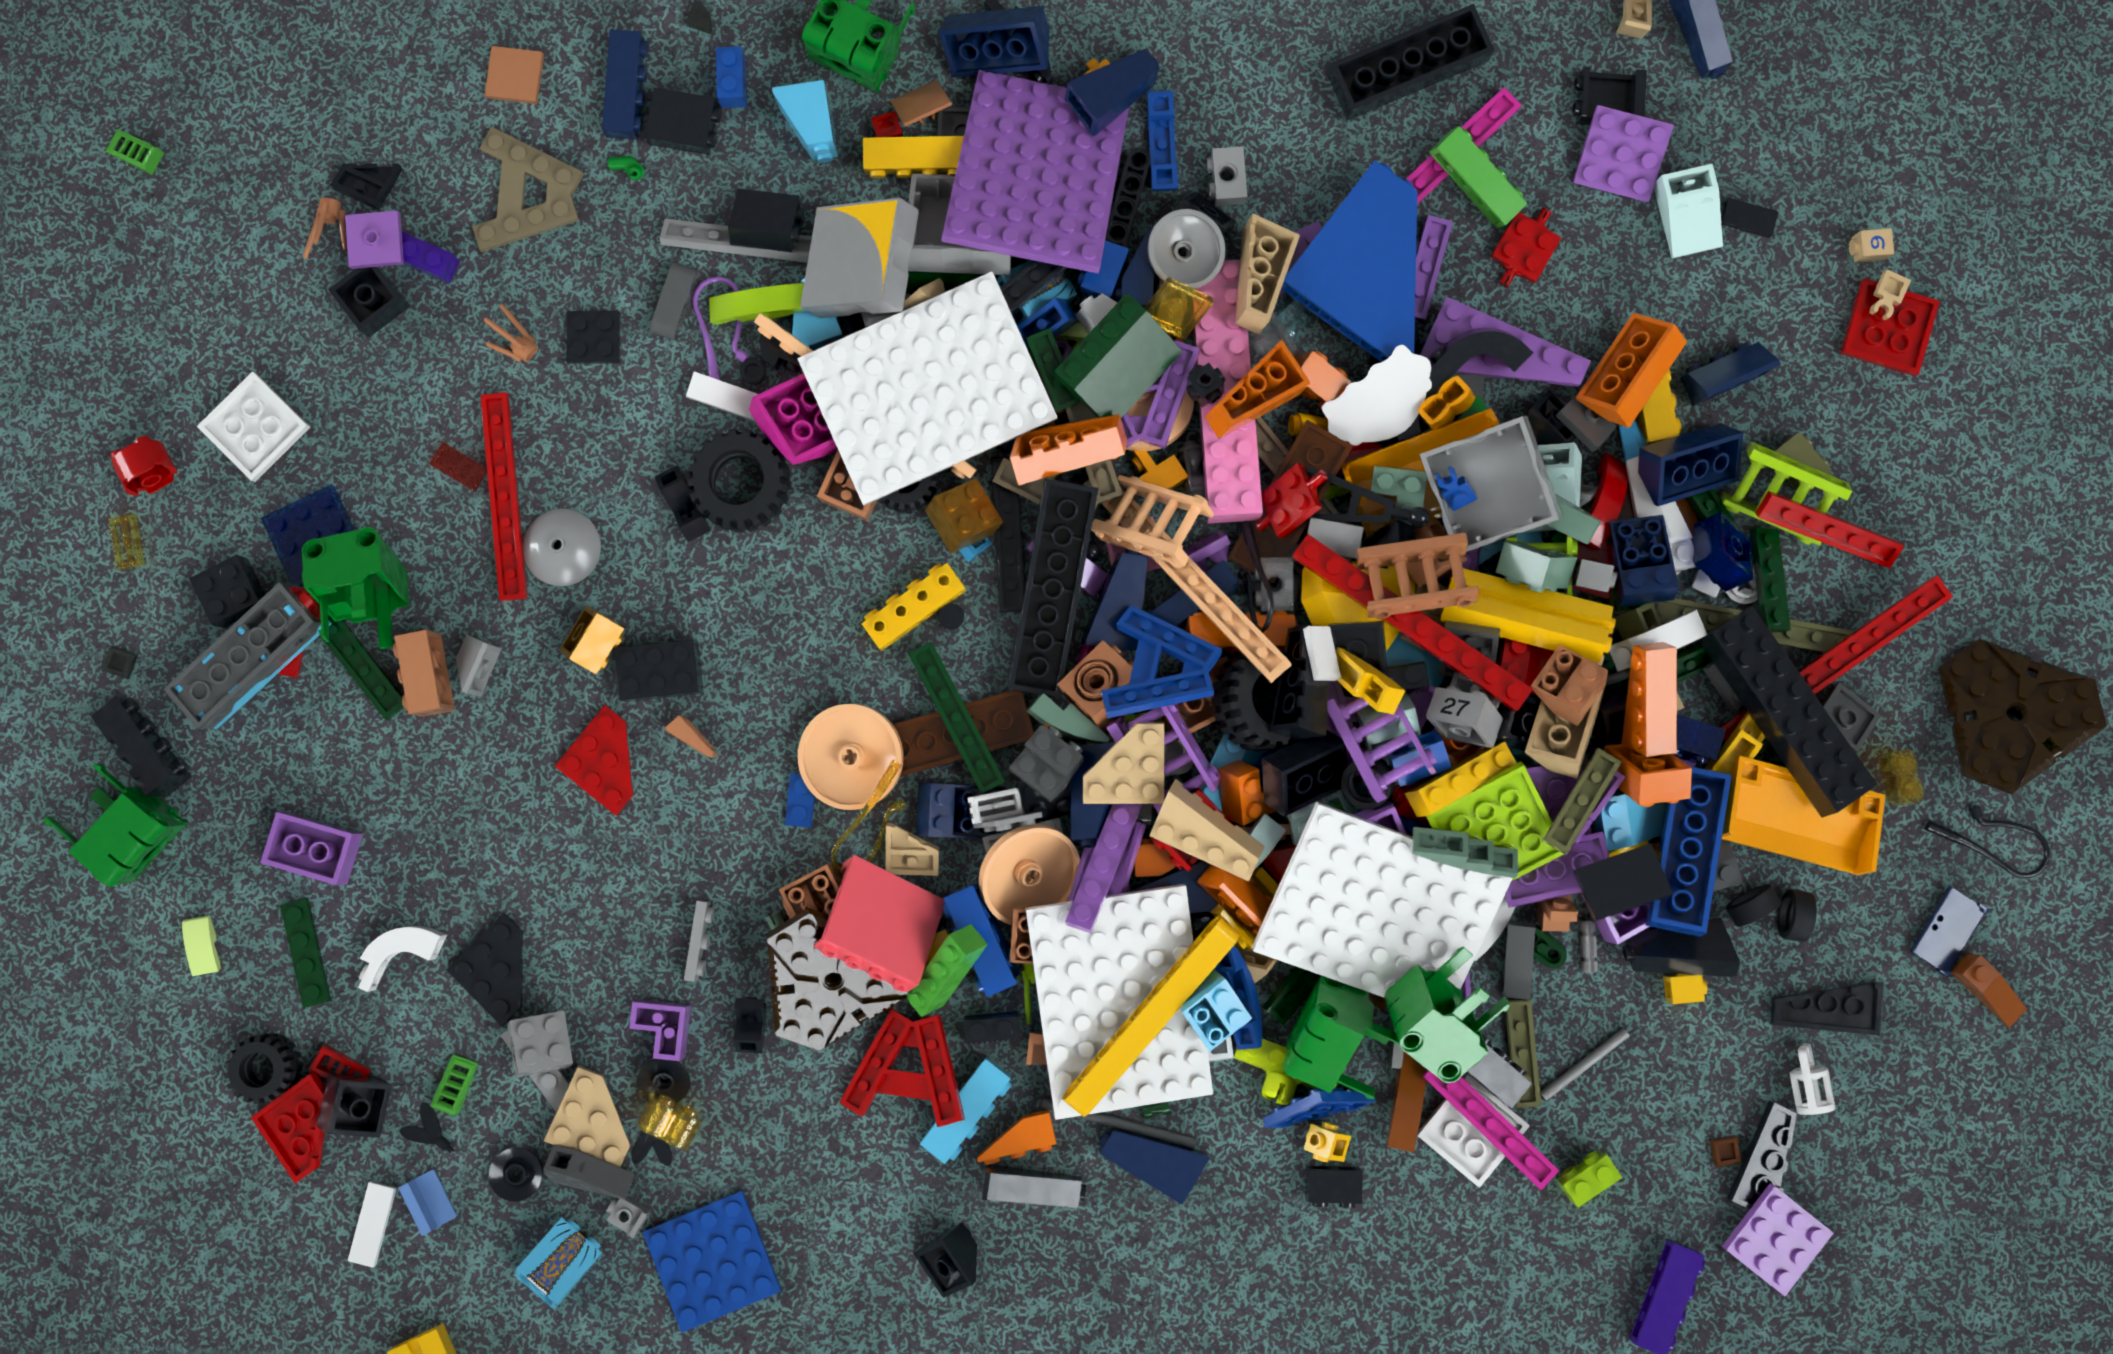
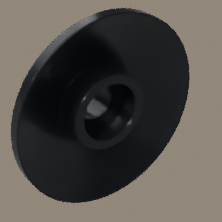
(651, 1083)
(503, 1178)

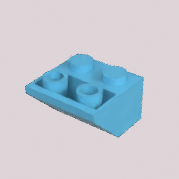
(1215, 1011)

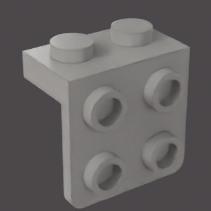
(1008, 822)

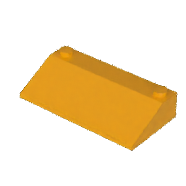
(1407, 456)
(1775, 815)

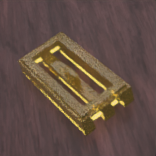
(138, 550)

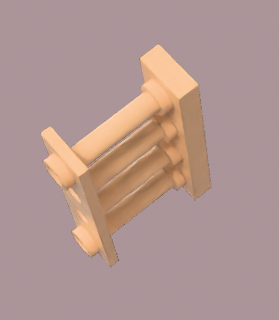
(1152, 544)

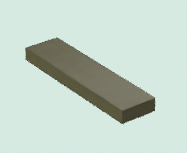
(1581, 801)
(1523, 1048)

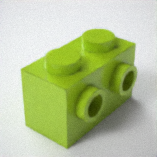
(1588, 1178)

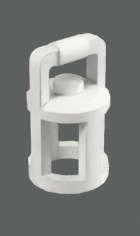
(1809, 1074)

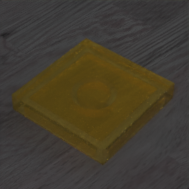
(1178, 307)

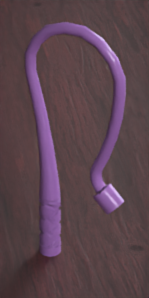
(711, 359)

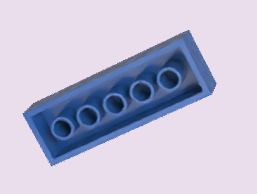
(1690, 854)

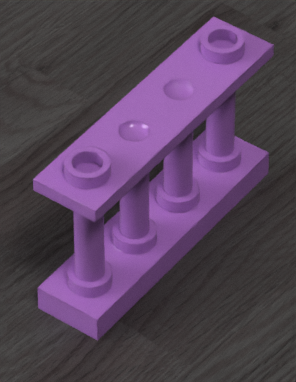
(1366, 759)
(1208, 774)

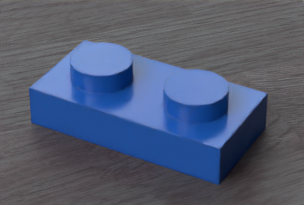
(799, 803)

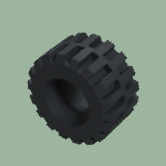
(915, 499)
(241, 1071)

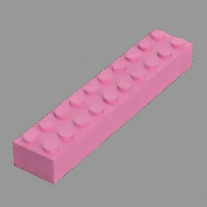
(1231, 461)

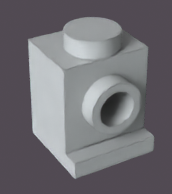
(637, 1215)

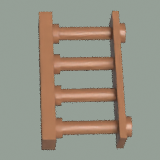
(1416, 551)

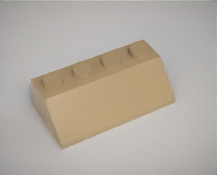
(1559, 743)

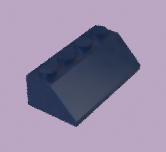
(996, 41)
(1691, 463)

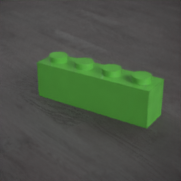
(1478, 177)
(947, 970)

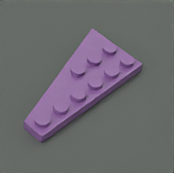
(1546, 364)

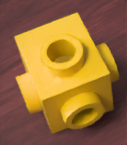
(1327, 1142)

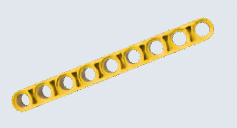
(1151, 1016)

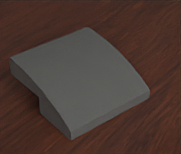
(1479, 637)

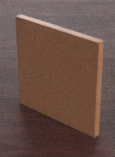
(921, 103)

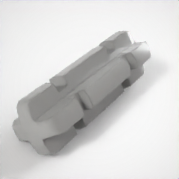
(1588, 946)

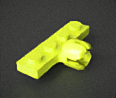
(1270, 1059)

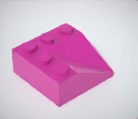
(793, 421)

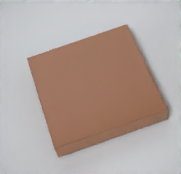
(514, 75)

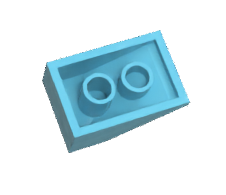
(1628, 823)

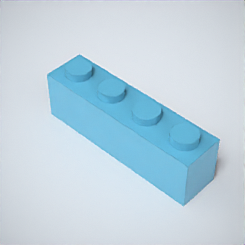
(976, 1099)

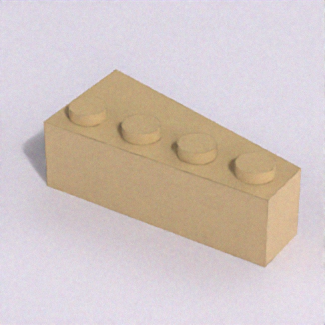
(1262, 270)
(1205, 834)

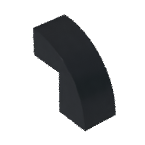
(677, 495)

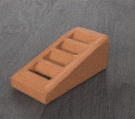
(687, 732)

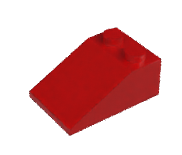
(1522, 660)

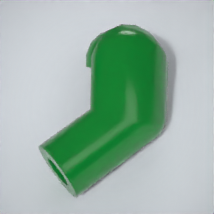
(628, 164)

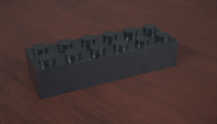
(1410, 62)

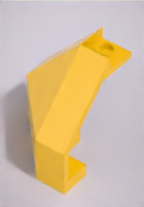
(1329, 605)

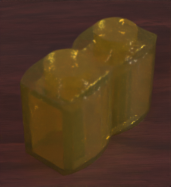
(1900, 773)
(670, 1122)

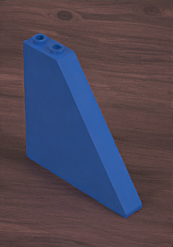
(1364, 265)

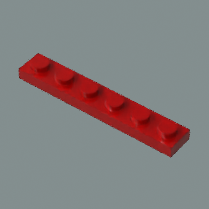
(1829, 529)

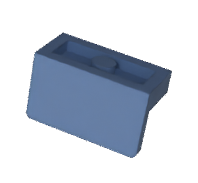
(427, 1202)

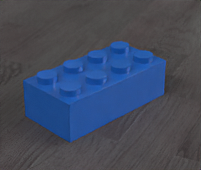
(993, 965)

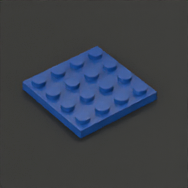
(712, 1261)

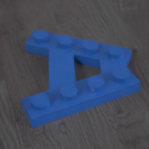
(1144, 689)

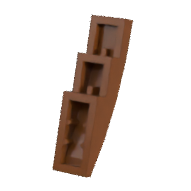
(1407, 1105)

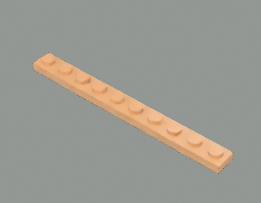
(791, 343)
(1214, 603)

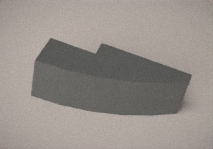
(1519, 960)

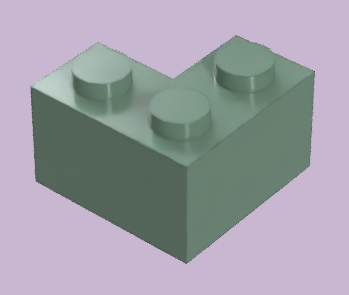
(1404, 483)
(1536, 567)

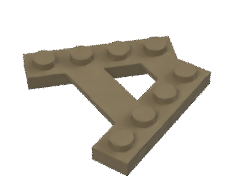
(512, 220)
(1100, 474)

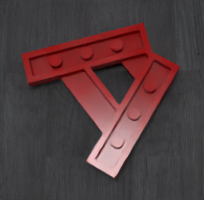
(936, 1084)

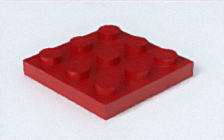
(1893, 342)

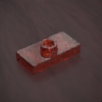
(458, 466)

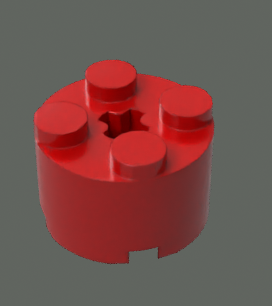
(143, 466)

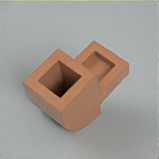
(1556, 914)

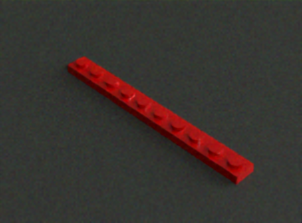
(1415, 626)
(1867, 639)

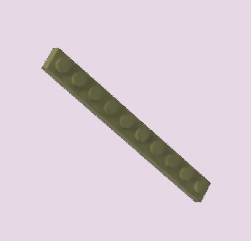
(1801, 636)

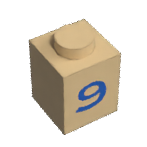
(1872, 245)

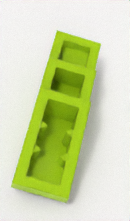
(748, 304)

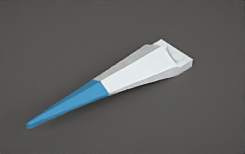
(1643, 506)

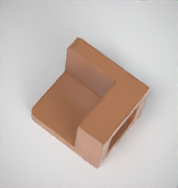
(1036, 1049)

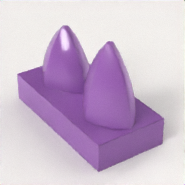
(1213, 546)

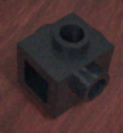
(1209, 392)

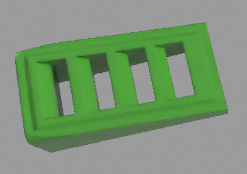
(150, 160)
(454, 1109)

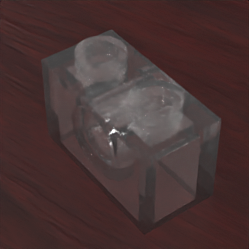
(1282, 569)

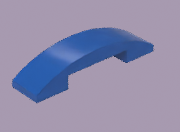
(1162, 141)
(1242, 983)

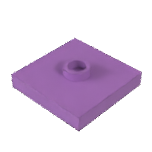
(374, 239)

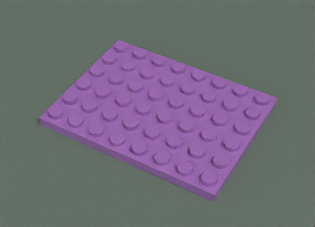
(1033, 176)

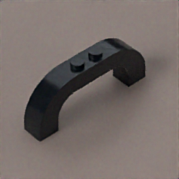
(1465, 346)

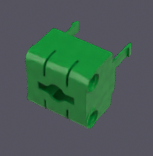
(843, 41)
(355, 580)
(125, 835)
(1436, 1022)
(1329, 1034)

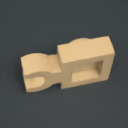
(1891, 291)

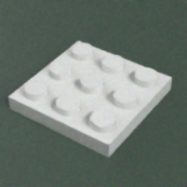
(253, 426)
(1461, 1142)

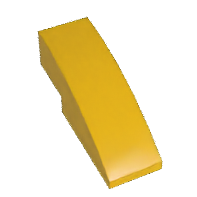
(1368, 683)

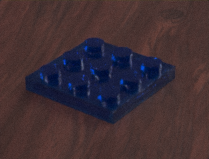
(306, 519)

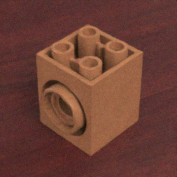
(1098, 671)
(812, 891)

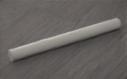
(1584, 1064)

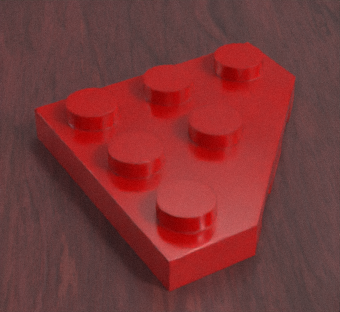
(601, 761)
(292, 1128)

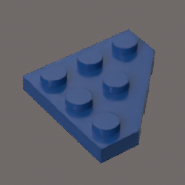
(1316, 1106)

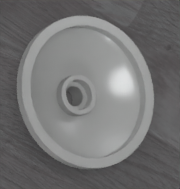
(1199, 239)
(577, 553)

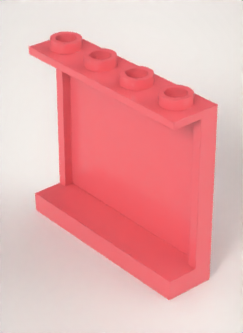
(881, 924)

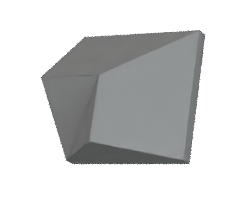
(475, 664)

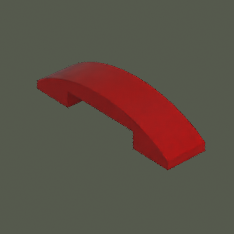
(1608, 497)

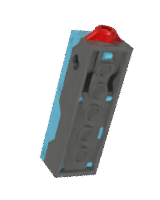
(247, 656)

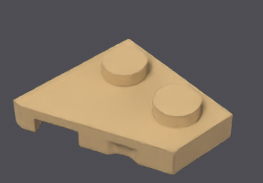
(909, 853)

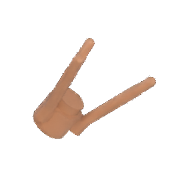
(328, 213)
(522, 347)

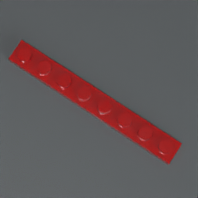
(503, 497)

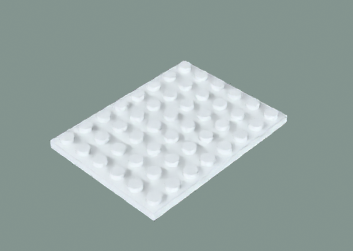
(927, 388)
(1370, 908)
(1098, 980)

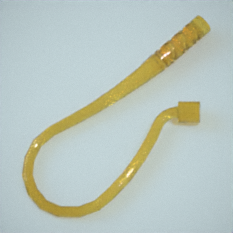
(876, 795)

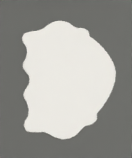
(1381, 402)

